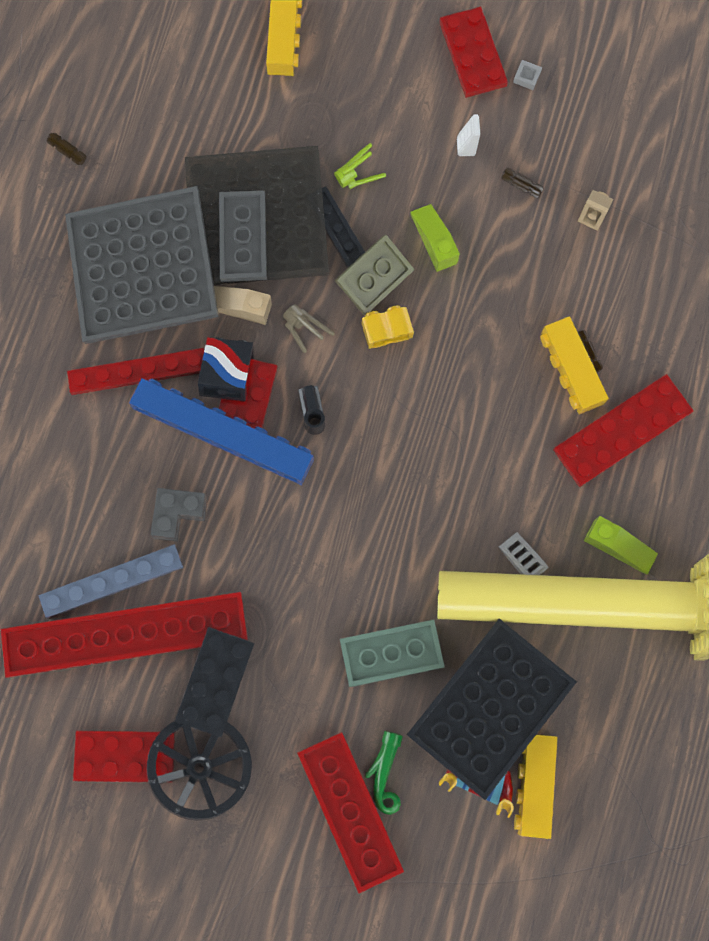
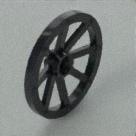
(203, 761)

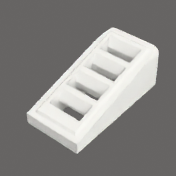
(469, 137)

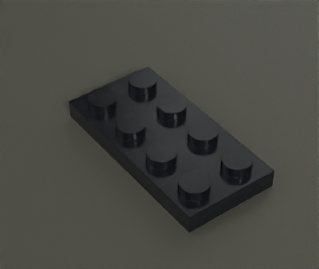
(214, 682)

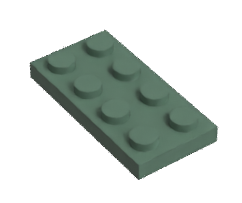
(391, 653)

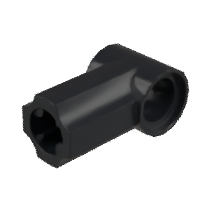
(312, 408)

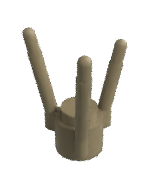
(297, 318)

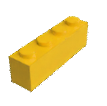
(283, 37)
(573, 365)
(537, 788)

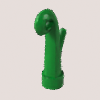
(382, 767)

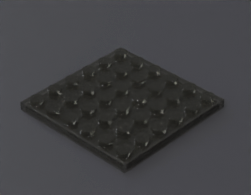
(293, 206)

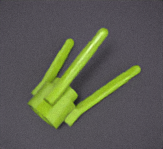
(346, 174)

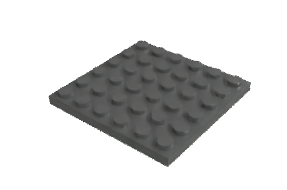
(141, 265)

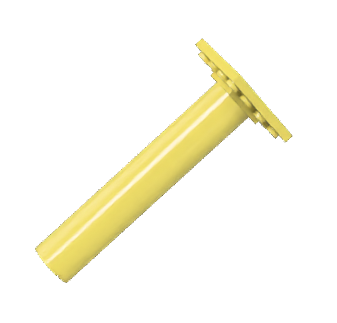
(582, 601)

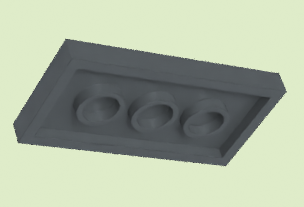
(242, 236)

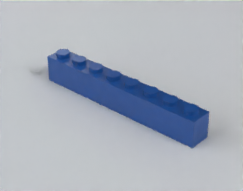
(222, 431)

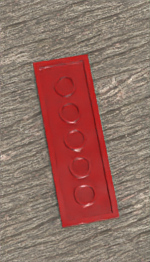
(623, 430)
(350, 812)

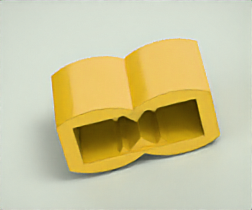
(387, 326)

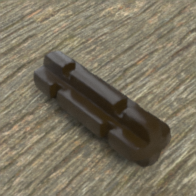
(66, 148)
(522, 182)
(590, 350)

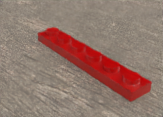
(131, 371)

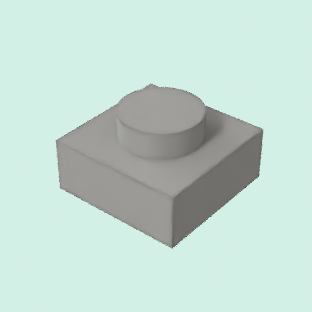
(527, 75)

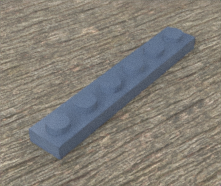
(110, 581)

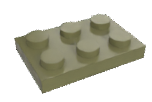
(374, 274)

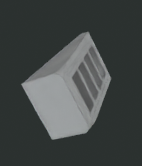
(536, 559)

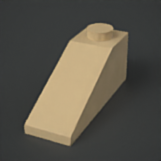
(243, 303)

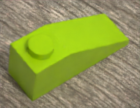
(435, 237)
(620, 544)

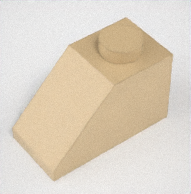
(595, 209)

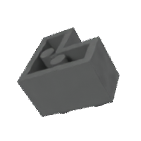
(172, 507)

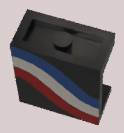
(225, 369)

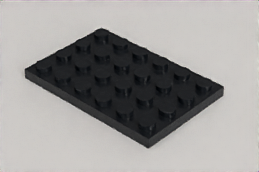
(491, 709)

